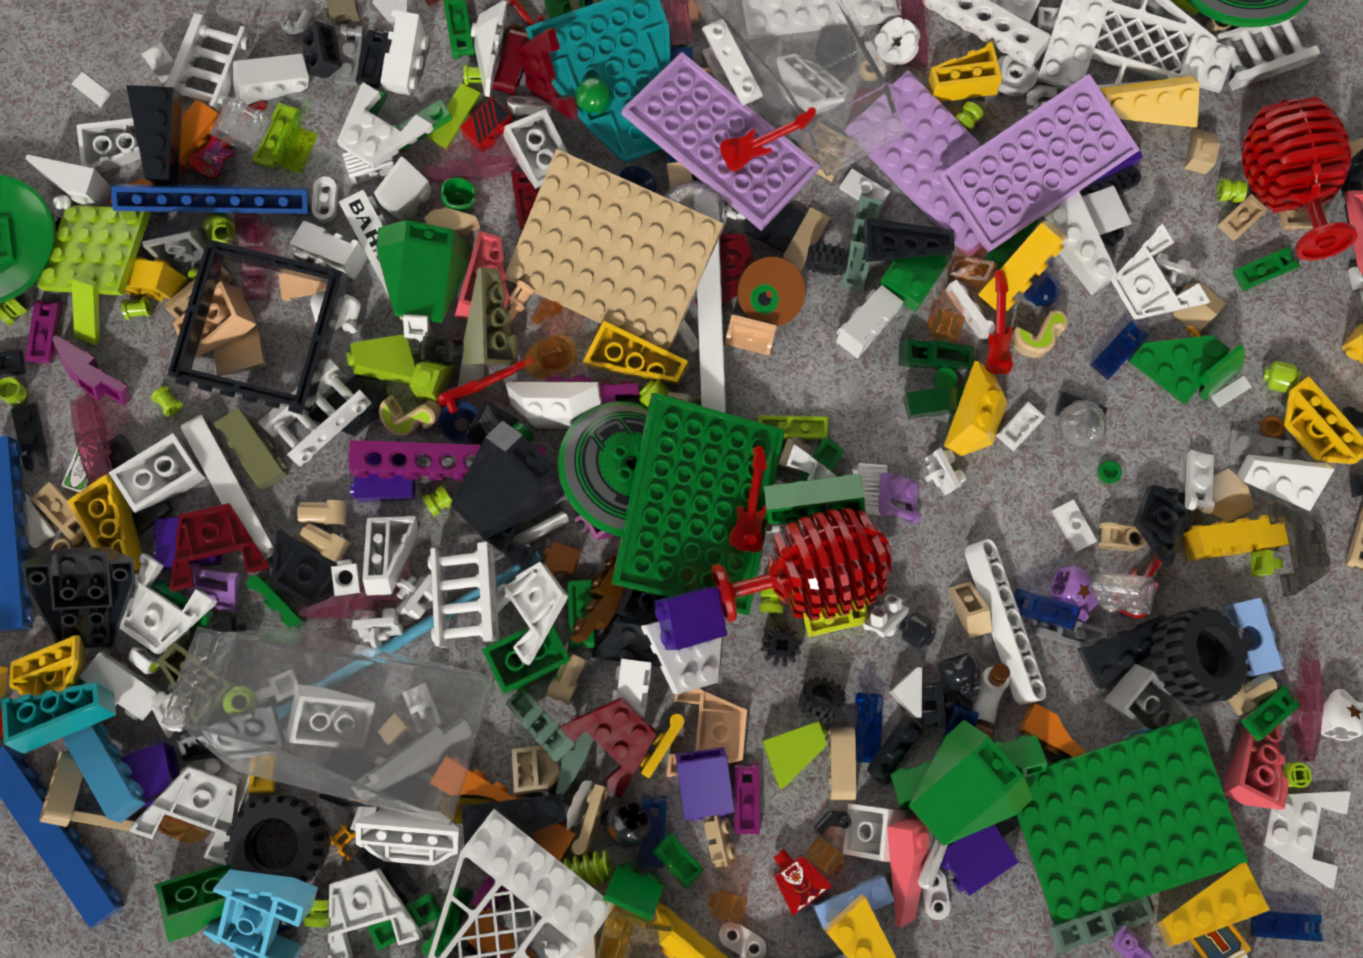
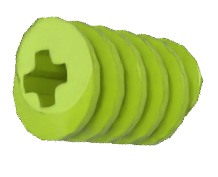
(593, 869)

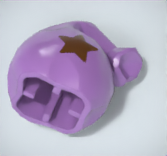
(1073, 587)

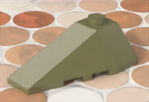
(488, 331)

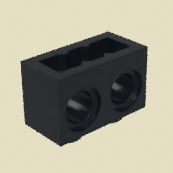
(320, 50)

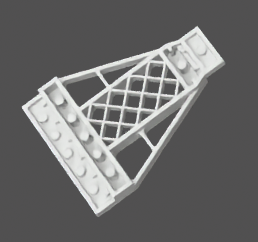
(1076, 43)
(534, 879)

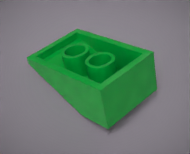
(914, 278)
(511, 672)
(634, 890)
(189, 901)

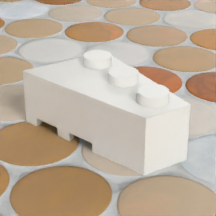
(404, 54)
(269, 77)
(328, 250)
(868, 321)
(1288, 479)
(386, 551)
(129, 688)

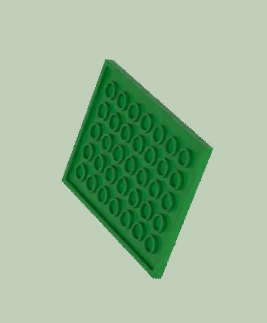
(686, 499)
(1128, 821)

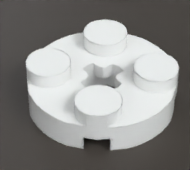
(909, 42)
(1016, 86)

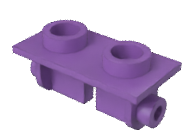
(1129, 944)

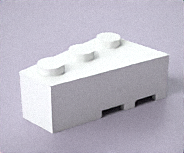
(633, 683)

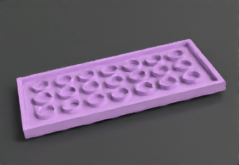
(690, 118)
(929, 148)
(1038, 163)

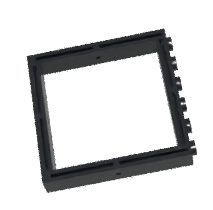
(197, 312)

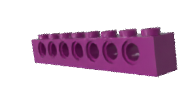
(361, 451)

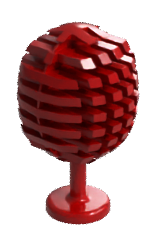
(1297, 162)
(822, 569)

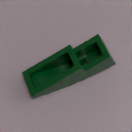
(935, 354)
(932, 402)

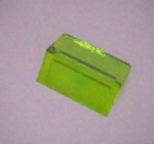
(293, 147)

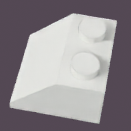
(403, 191)
(868, 832)

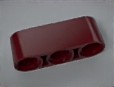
(509, 69)

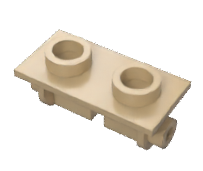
(723, 852)

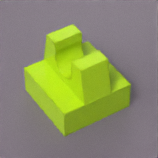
(1264, 563)

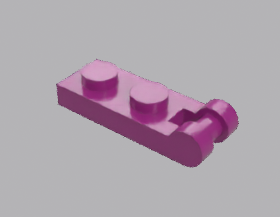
(42, 330)
(746, 799)

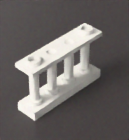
(192, 48)
(728, 64)
(1264, 69)
(278, 419)
(485, 605)

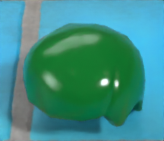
(593, 96)
(455, 188)

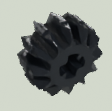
(781, 654)

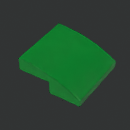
(1222, 372)

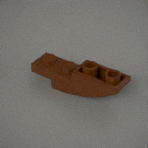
(602, 606)

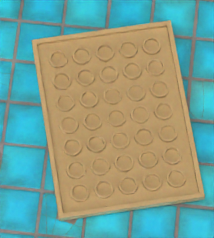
(613, 250)

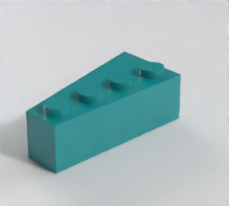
(53, 715)

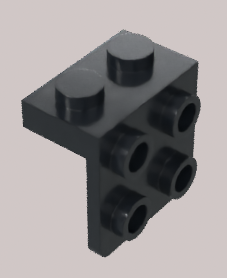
(780, 229)

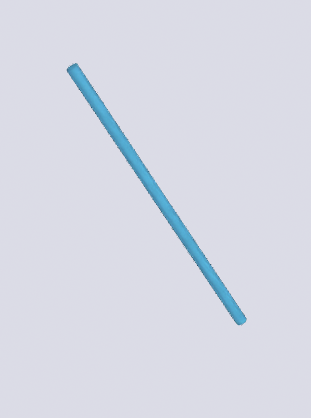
(428, 623)

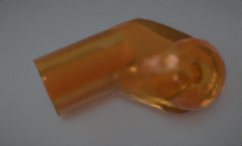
(546, 308)

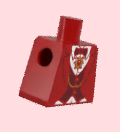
(798, 881)

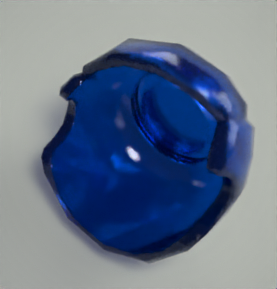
(1044, 290)

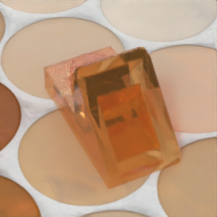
(972, 271)

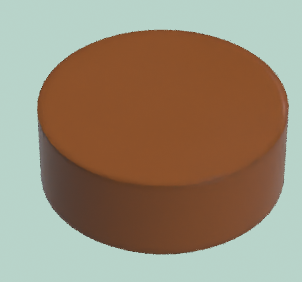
(1271, 427)

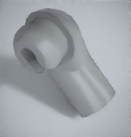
(293, 28)

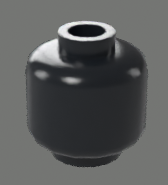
(918, 630)

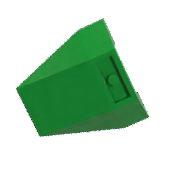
(421, 267)
(968, 786)

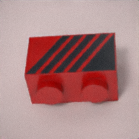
(486, 125)

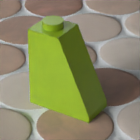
(383, 359)
(431, 379)
(794, 751)

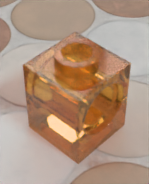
(945, 325)
(825, 856)
(727, 905)

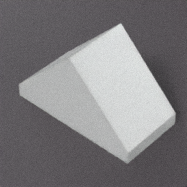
(909, 692)

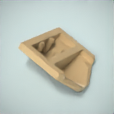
(1200, 315)
(1230, 496)
(533, 770)

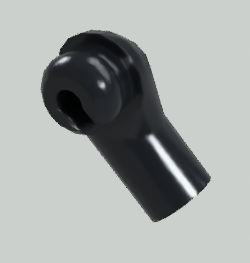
(835, 819)

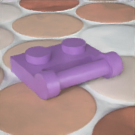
(899, 490)
(226, 596)

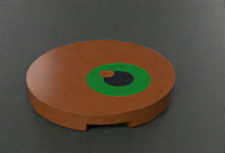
(771, 291)

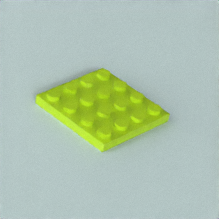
(95, 246)

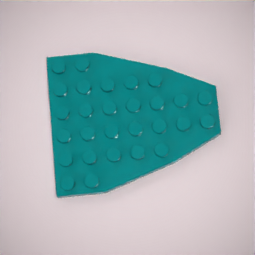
(625, 48)

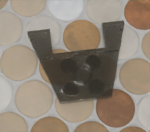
(1306, 548)

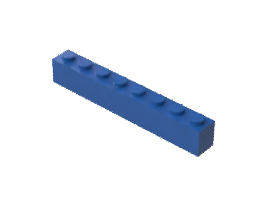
(210, 198)
(15, 602)
(56, 844)

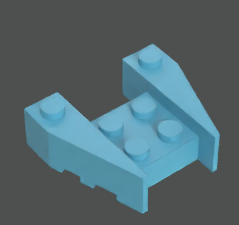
(254, 910)

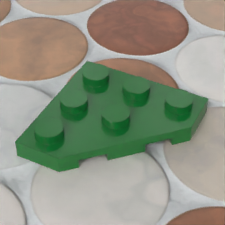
(1179, 363)

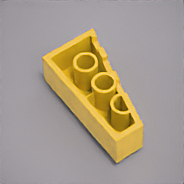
(154, 279)
(107, 518)
(1233, 538)
(1220, 904)

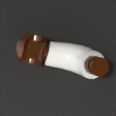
(992, 684)

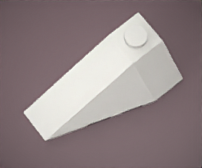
(489, 41)

